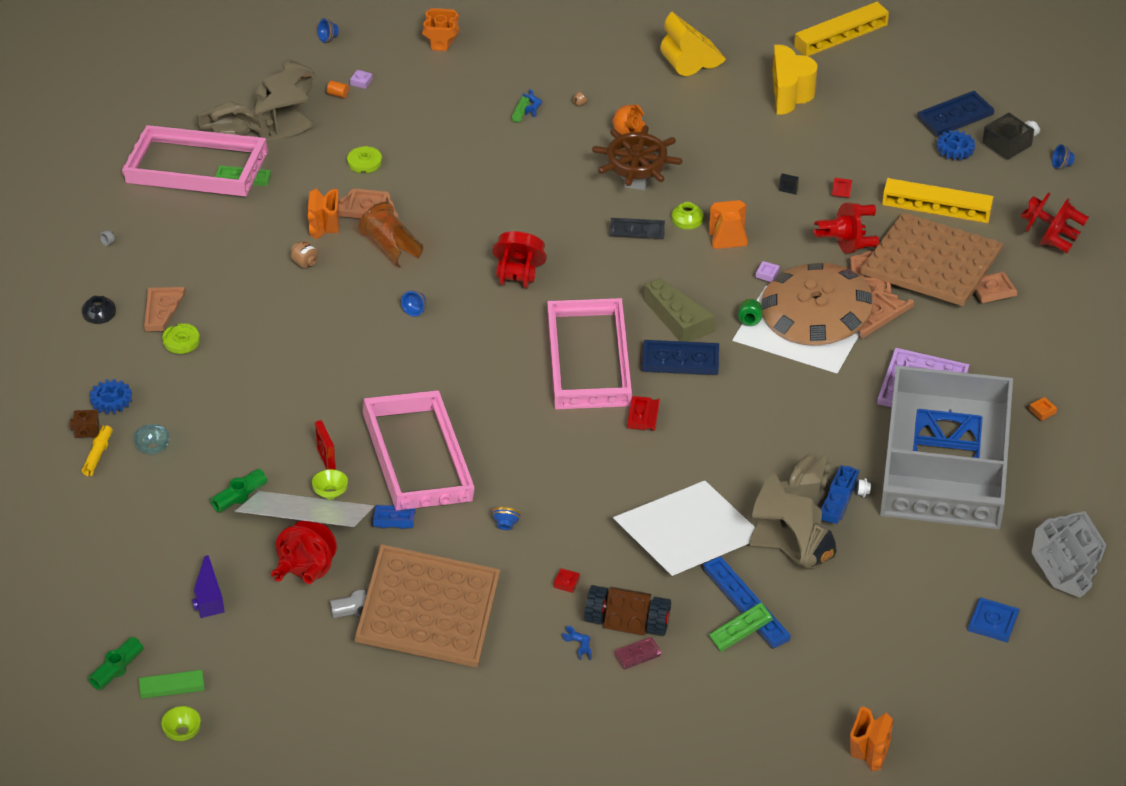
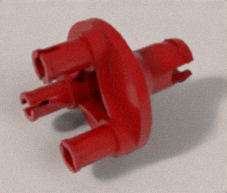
(848, 227)

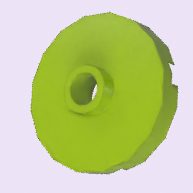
(364, 159)
(181, 338)

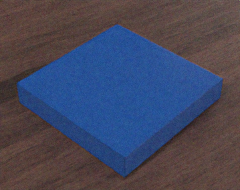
(993, 619)

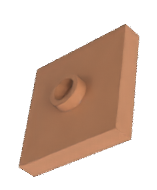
(995, 287)

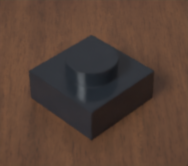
(788, 184)

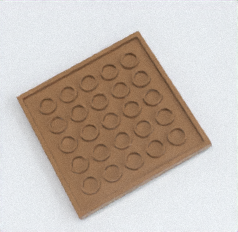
(932, 259)
(428, 606)

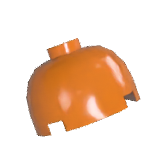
(628, 119)

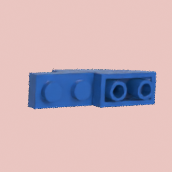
(839, 494)

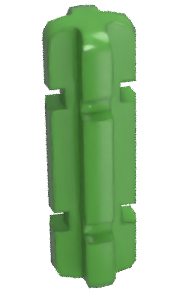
(520, 109)

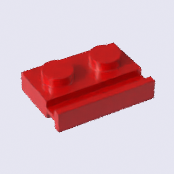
(643, 413)

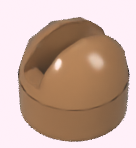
(579, 99)

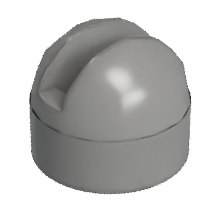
(107, 237)

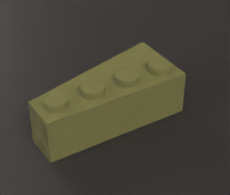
(678, 312)

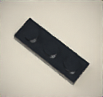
(637, 228)

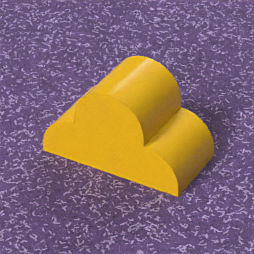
(688, 48)
(792, 79)

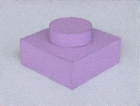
(361, 79)
(767, 271)

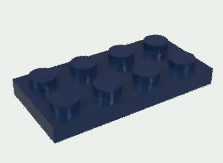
(955, 113)
(680, 357)

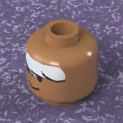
(304, 254)

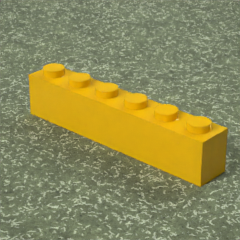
(841, 29)
(937, 200)

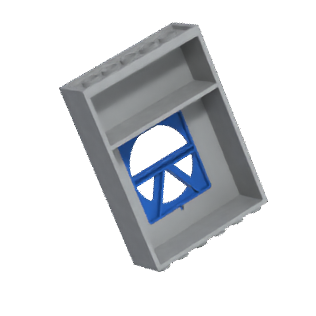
(942, 485)

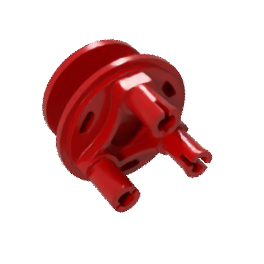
(1057, 224)
(305, 551)

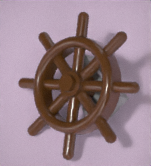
(637, 161)

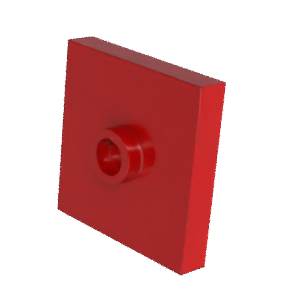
(325, 446)

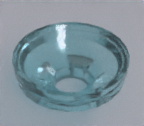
(151, 434)

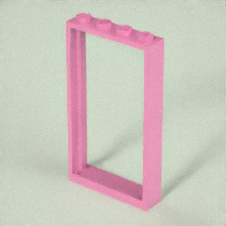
(238, 187)
(589, 397)
(416, 403)

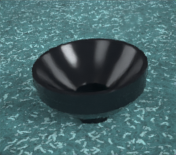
(98, 313)

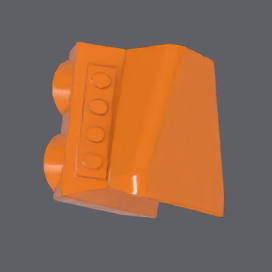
(441, 28)
(323, 213)
(728, 224)
(871, 738)

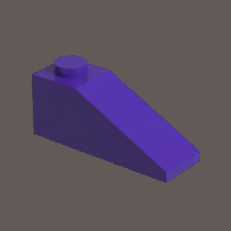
(207, 593)

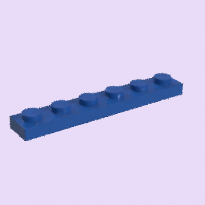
(744, 599)

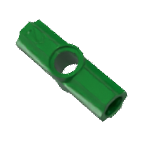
(238, 490)
(115, 663)

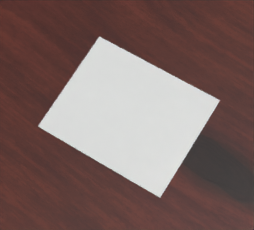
(827, 356)
(305, 508)
(687, 527)

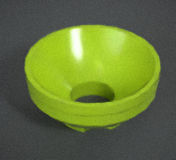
(687, 219)
(328, 480)
(181, 717)

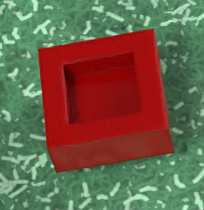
(842, 187)
(566, 580)

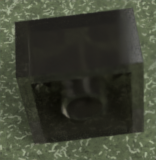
(1008, 136)

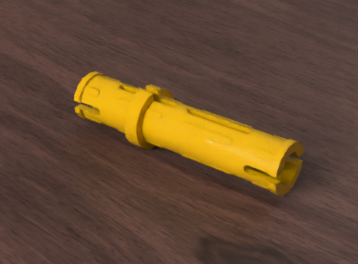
(100, 444)

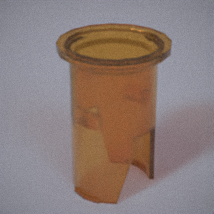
(389, 232)

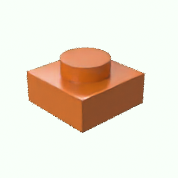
(1043, 408)

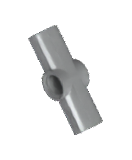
(348, 605)

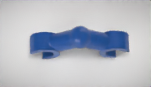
(536, 103)
(584, 639)

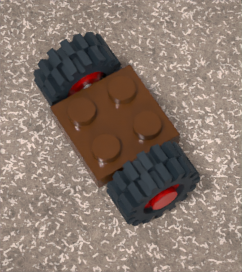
(627, 610)

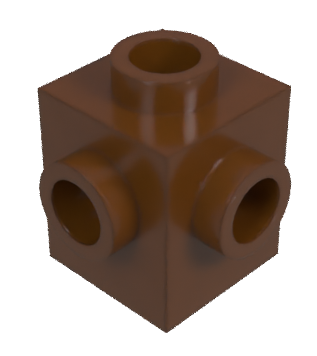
(85, 423)

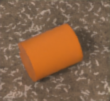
(337, 89)

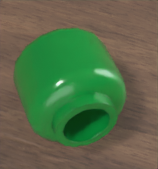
(750, 312)

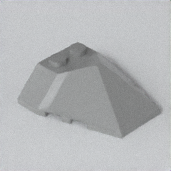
(1069, 552)

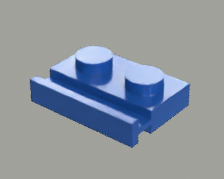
(387, 516)

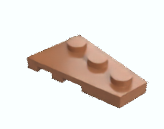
(161, 306)

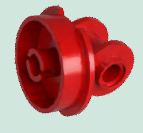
(518, 256)

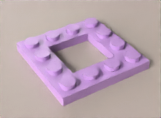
(913, 359)

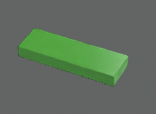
(262, 178)
(740, 627)
(171, 684)

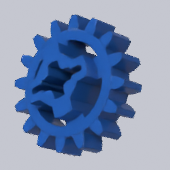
(955, 145)
(110, 396)

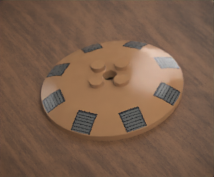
(834, 316)

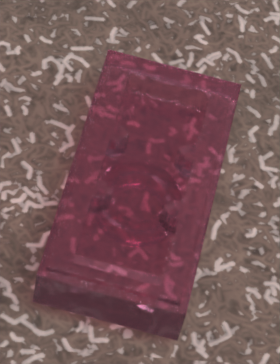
(637, 653)

